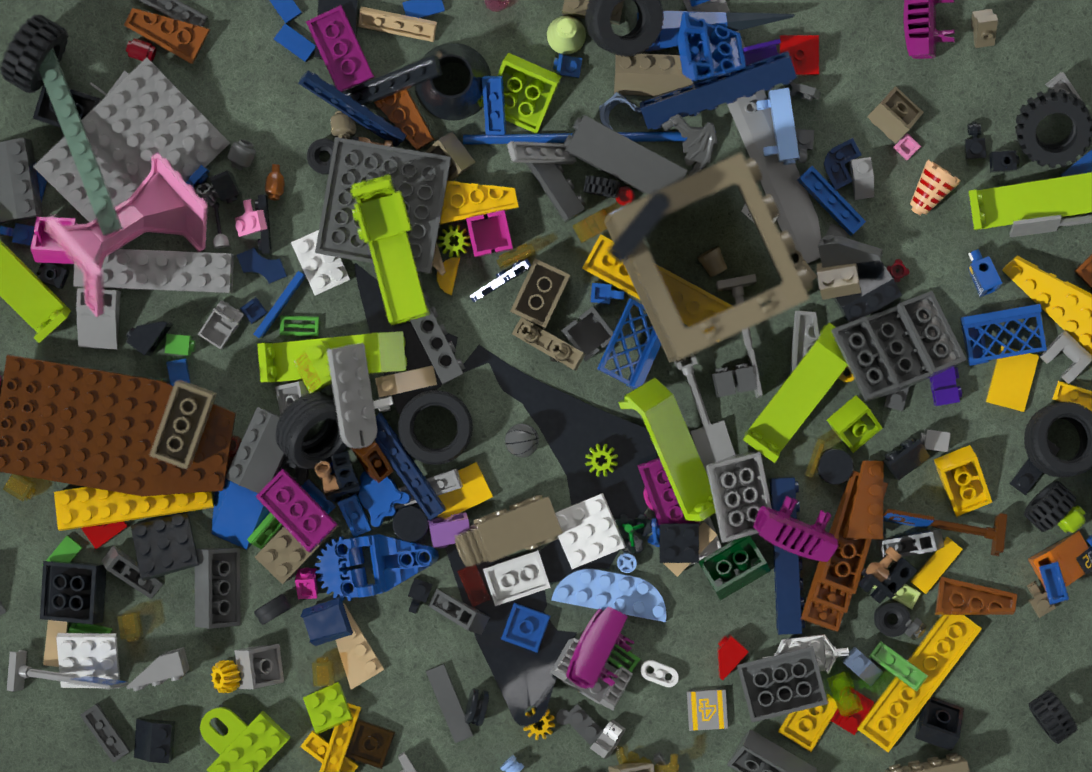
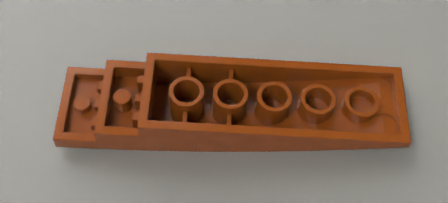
(840, 576)

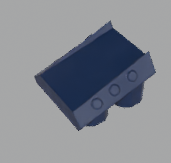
(326, 622)

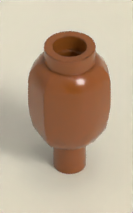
(274, 183)

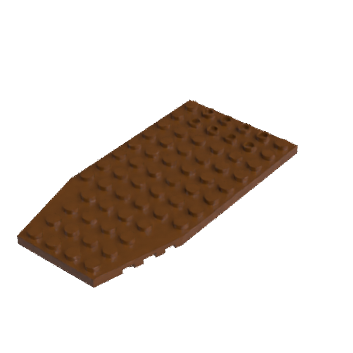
(100, 431)

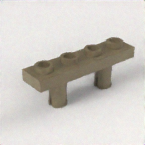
(548, 344)

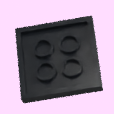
(164, 545)

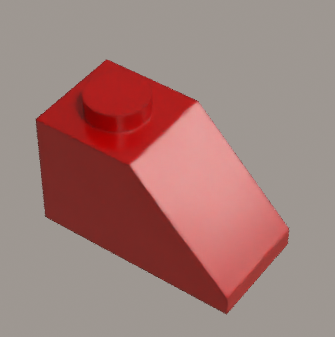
(729, 655)

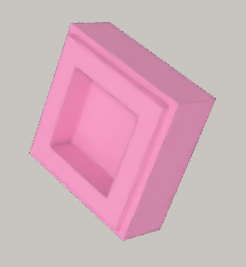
(906, 146)

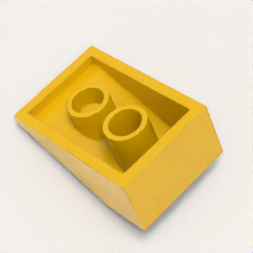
(963, 480)

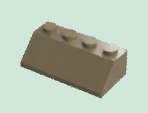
(648, 74)

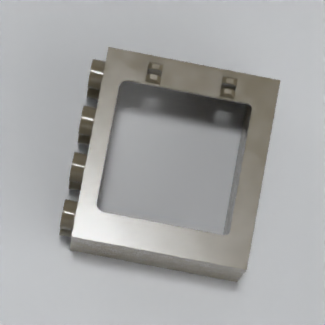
(672, 334)

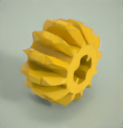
(225, 676)
(544, 728)

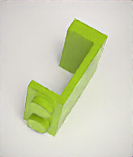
(382, 217)

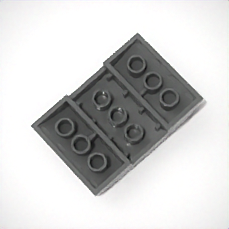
(899, 346)

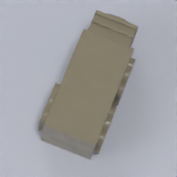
(506, 532)

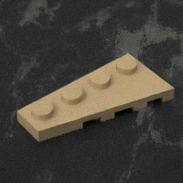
(357, 655)

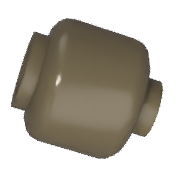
(342, 125)

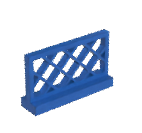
(999, 317)
(646, 355)

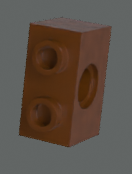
(373, 461)

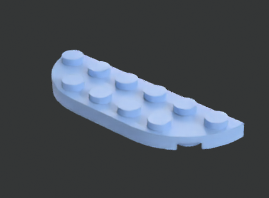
(606, 589)

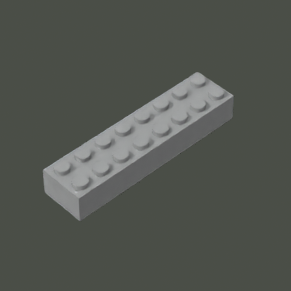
(165, 271)

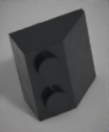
(148, 336)
(940, 723)
(154, 740)

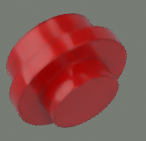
(625, 196)

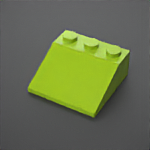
(527, 91)

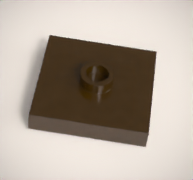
(370, 743)

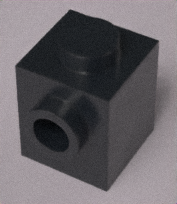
(1003, 161)

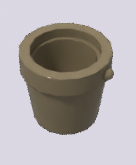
(713, 261)

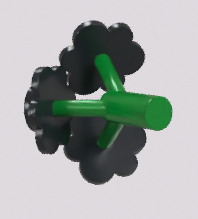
(642, 526)

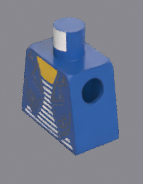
(986, 281)

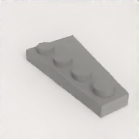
(804, 335)

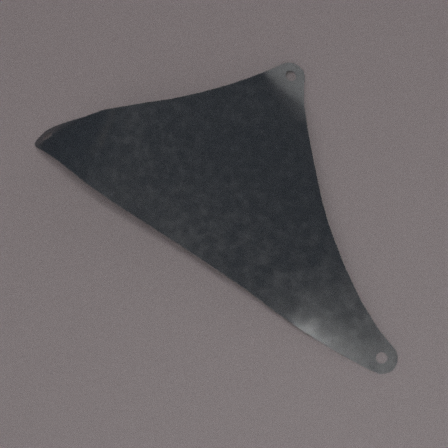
(570, 431)

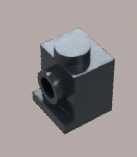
(59, 278)

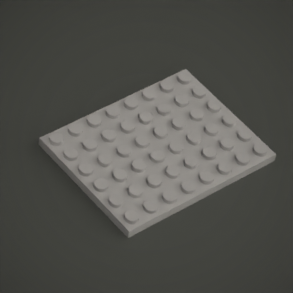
(125, 131)

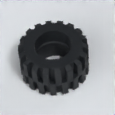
(1050, 506)
(1053, 716)

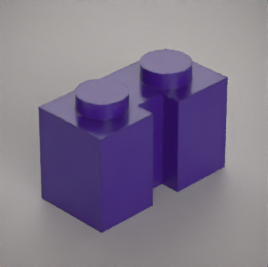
(945, 388)

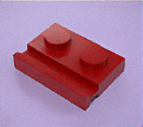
(852, 721)

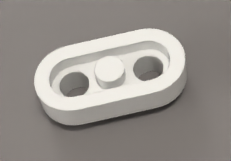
(659, 673)

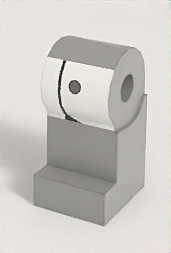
(608, 739)

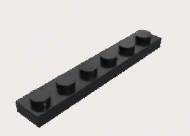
(396, 81)

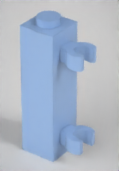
(783, 126)

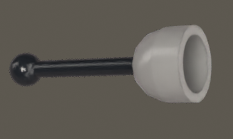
(220, 239)

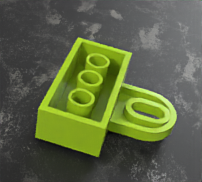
(244, 746)

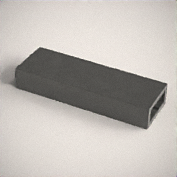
(621, 157)

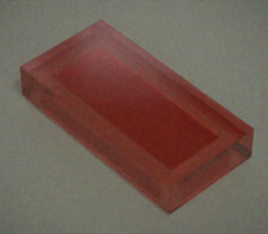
(474, 585)

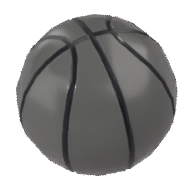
(522, 440)

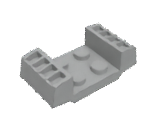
(602, 692)

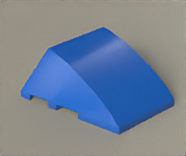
(708, 49)
(236, 514)

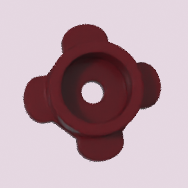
(903, 271)

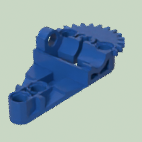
(388, 564)

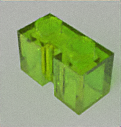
(841, 689)

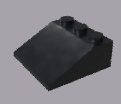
(876, 291)
(73, 592)

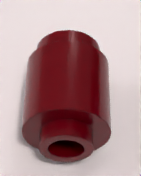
(140, 50)

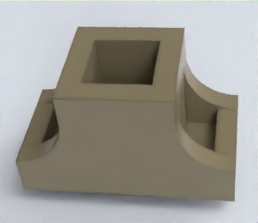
(984, 27)

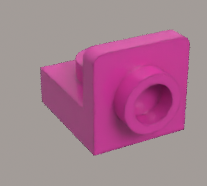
(306, 583)

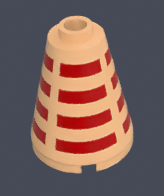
(932, 188)

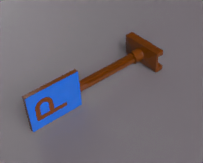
(997, 533)

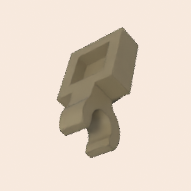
(1039, 601)

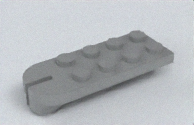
(353, 395)

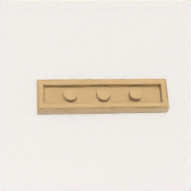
(397, 24)

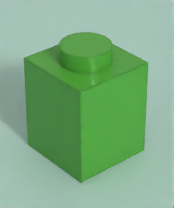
(179, 344)

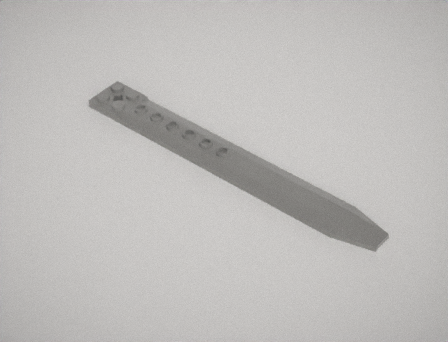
(778, 180)

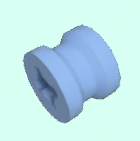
(628, 565)
(512, 765)

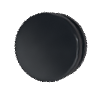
(835, 466)
(410, 523)
(476, 708)

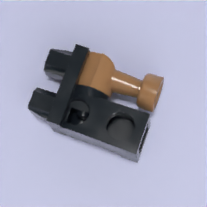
(342, 481)
(886, 580)

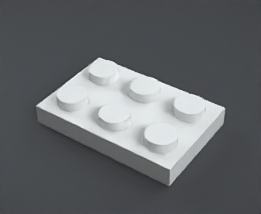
(321, 270)
(516, 578)

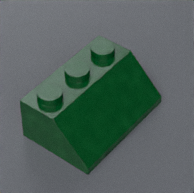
(734, 566)

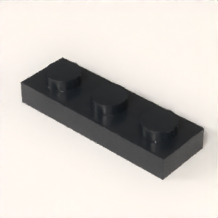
(265, 242)
(1029, 473)

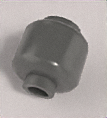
(241, 154)

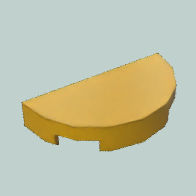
(447, 281)

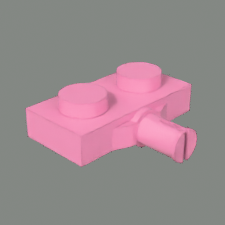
(250, 221)

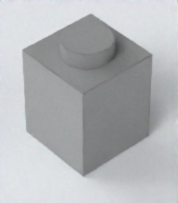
(935, 440)

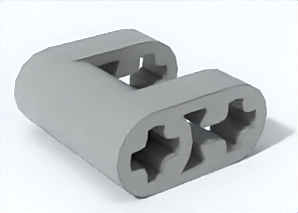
(1072, 350)

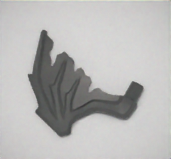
(698, 143)

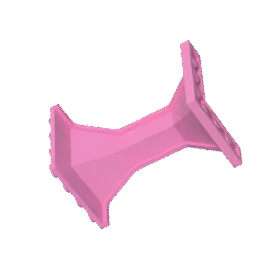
(157, 206)

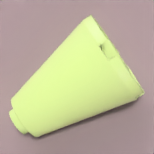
(566, 35)

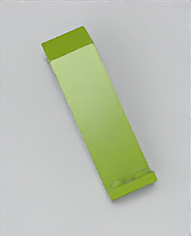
(1031, 200)
(393, 261)
(29, 295)
(383, 354)
(797, 396)
(673, 447)

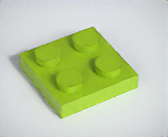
(327, 708)

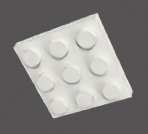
(588, 531)
(88, 656)

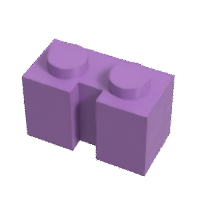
(443, 529)

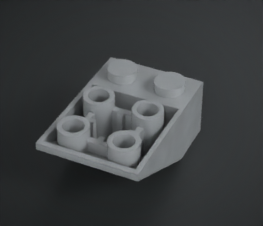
(101, 330)
(170, 664)

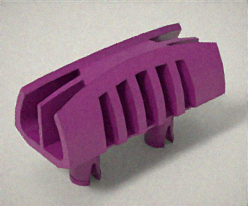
(921, 29)
(795, 535)
(595, 648)

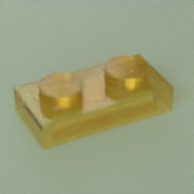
(523, 252)

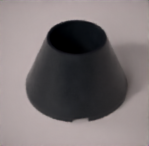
(461, 105)

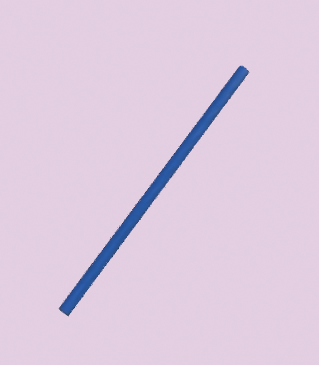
(561, 137)

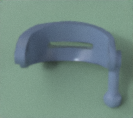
(616, 99)

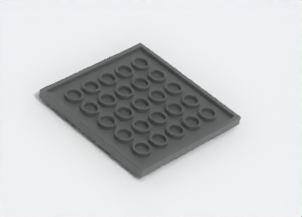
(416, 174)

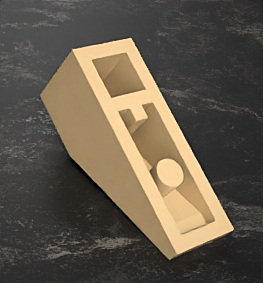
(405, 381)

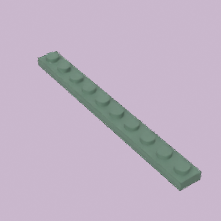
(79, 144)

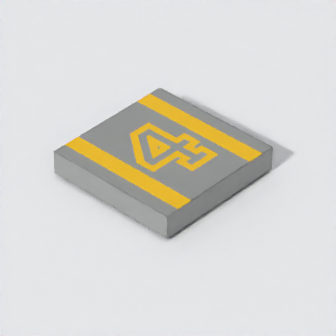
(707, 709)

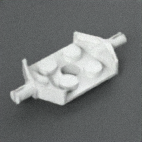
(824, 650)

